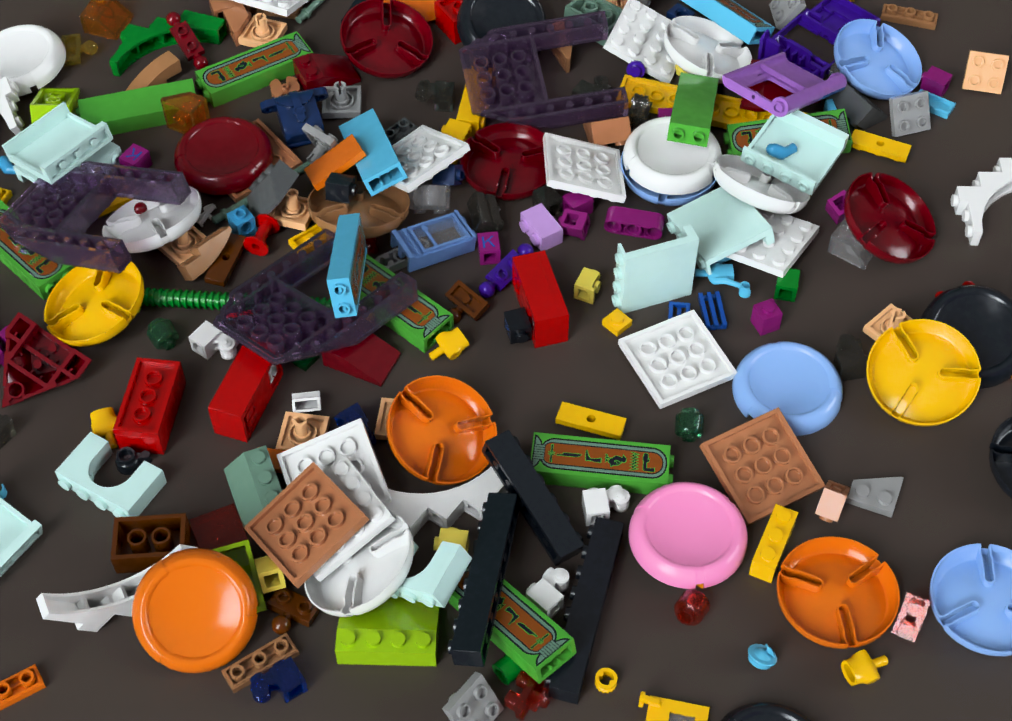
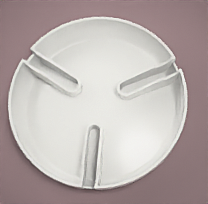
(704, 47)
(30, 56)
(665, 164)
(757, 187)
(155, 226)
(368, 575)

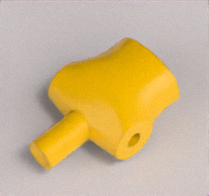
(450, 344)
(102, 424)
(862, 668)

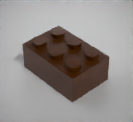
(146, 539)

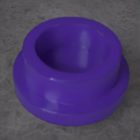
(636, 69)

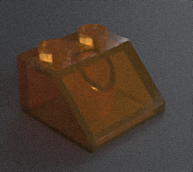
(105, 18)
(184, 111)

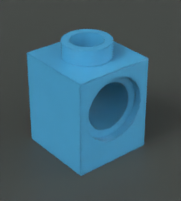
(242, 221)

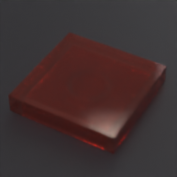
(218, 528)

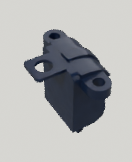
(294, 111)

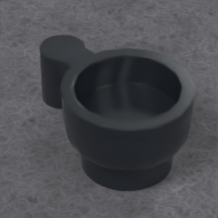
(129, 460)

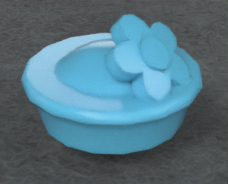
(761, 656)

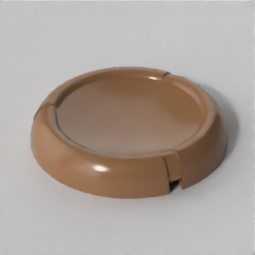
(378, 213)

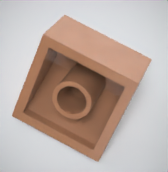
(608, 131)

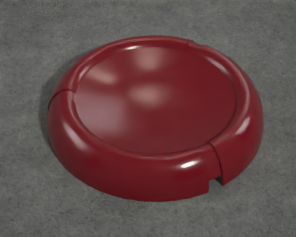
(386, 38)
(223, 155)
(505, 161)
(889, 218)

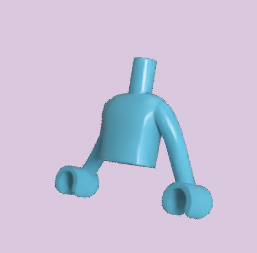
(724, 275)

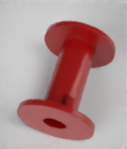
(266, 226)

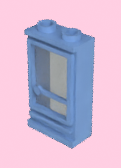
(434, 240)

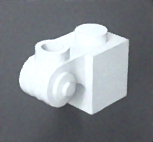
(208, 340)
(599, 501)
(546, 592)

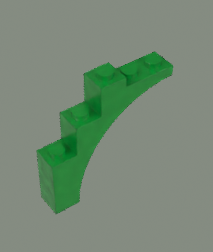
(140, 41)

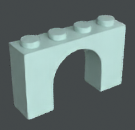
(122, 500)
(438, 579)

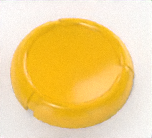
(93, 305)
(923, 372)

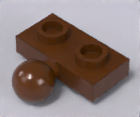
(465, 301)
(291, 607)

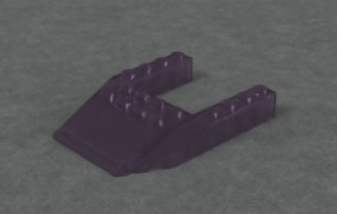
(508, 82)
(57, 215)
(290, 326)

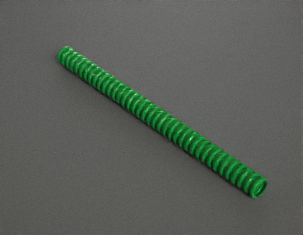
(196, 299)

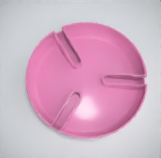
(688, 535)

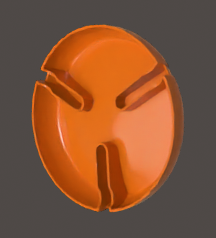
(440, 430)
(837, 592)
(195, 610)

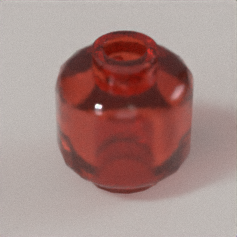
(691, 607)

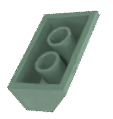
(587, 6)
(252, 482)

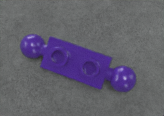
(502, 272)

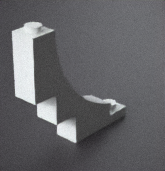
(447, 505)

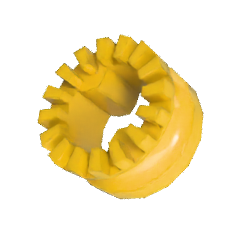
(612, 684)

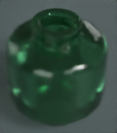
(162, 334)
(689, 424)

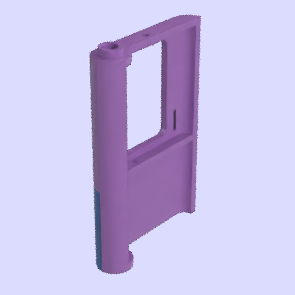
(804, 85)

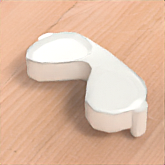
(206, 214)

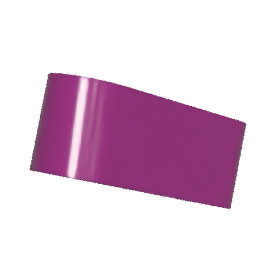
(634, 222)

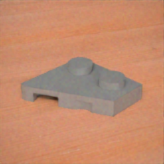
(876, 494)

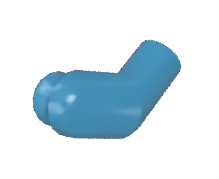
(781, 152)
(6, 166)

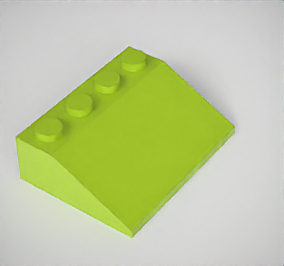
(390, 635)

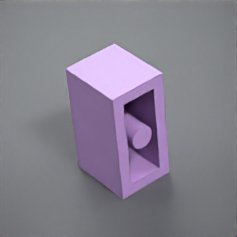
(541, 227)

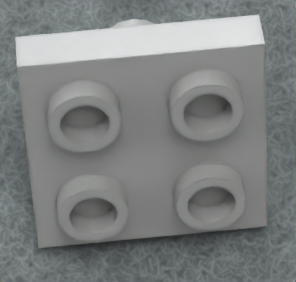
(785, 11)
(342, 101)
(909, 113)
(321, 141)
(473, 701)

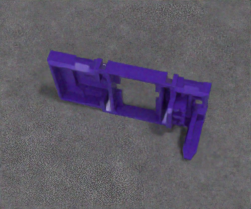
(822, 20)

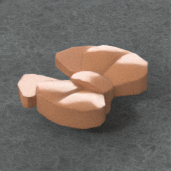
(279, 89)

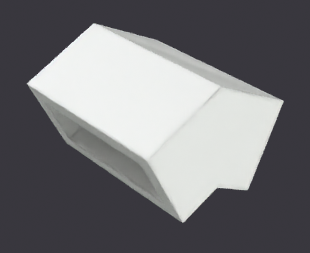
(306, 401)

